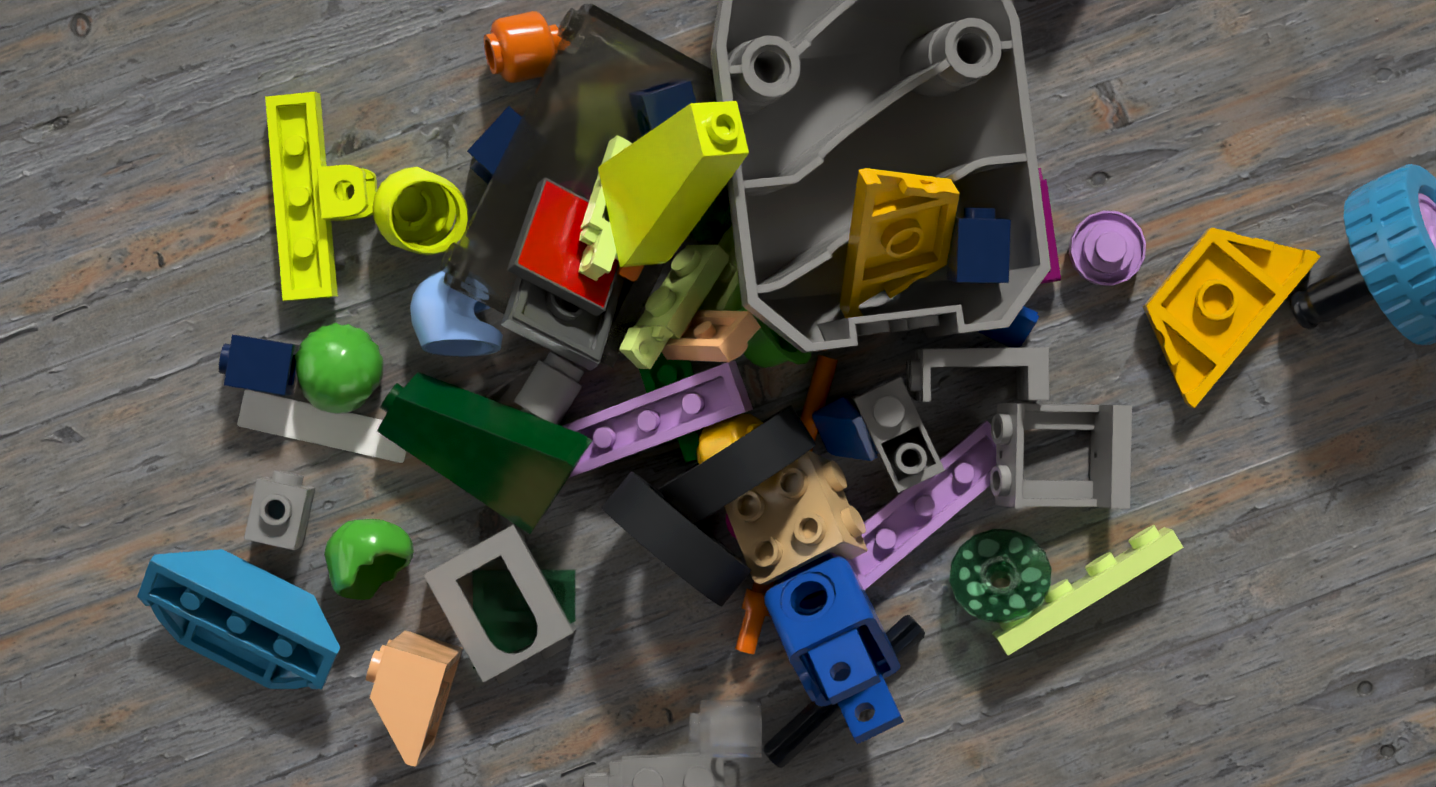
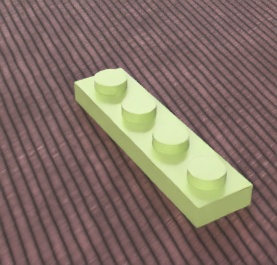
(1103, 577)

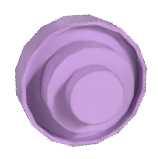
(1107, 248)

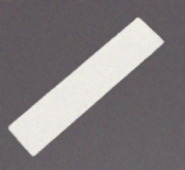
(309, 424)

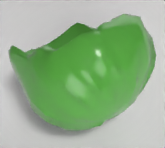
(338, 368)
(365, 556)

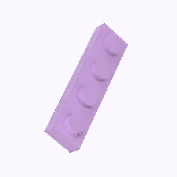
(661, 416)
(925, 506)

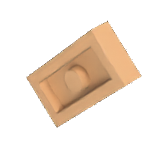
(713, 337)

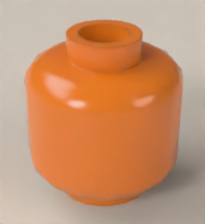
(521, 46)

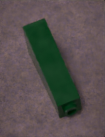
(483, 446)

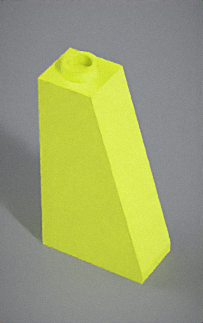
(670, 180)

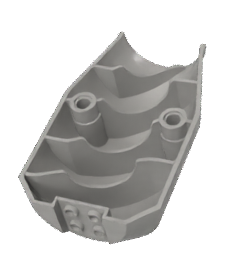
(885, 90)

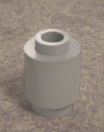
(550, 389)

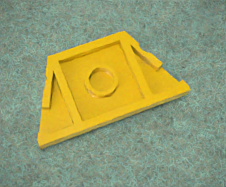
(896, 233)
(1220, 303)

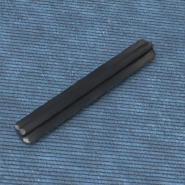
(816, 718)

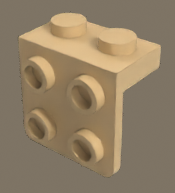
(796, 519)

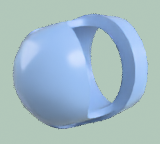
(448, 322)

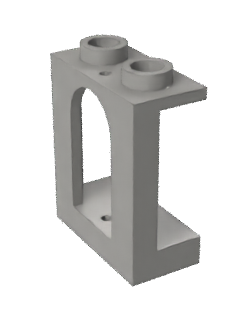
(1030, 365)
(1109, 455)
(550, 618)

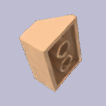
(412, 689)

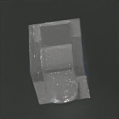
(727, 729)

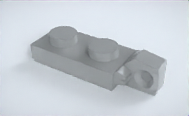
(660, 771)

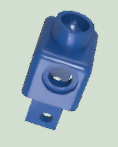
(836, 642)

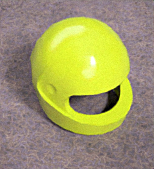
(418, 210)

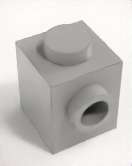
(280, 510)

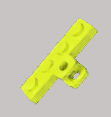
(309, 195)

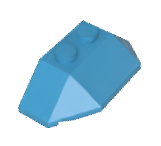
(241, 617)

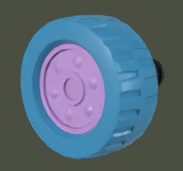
(1395, 256)

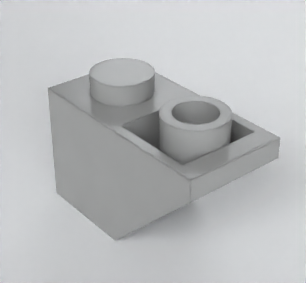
(898, 434)

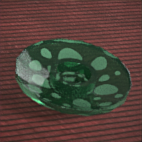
(996, 556)

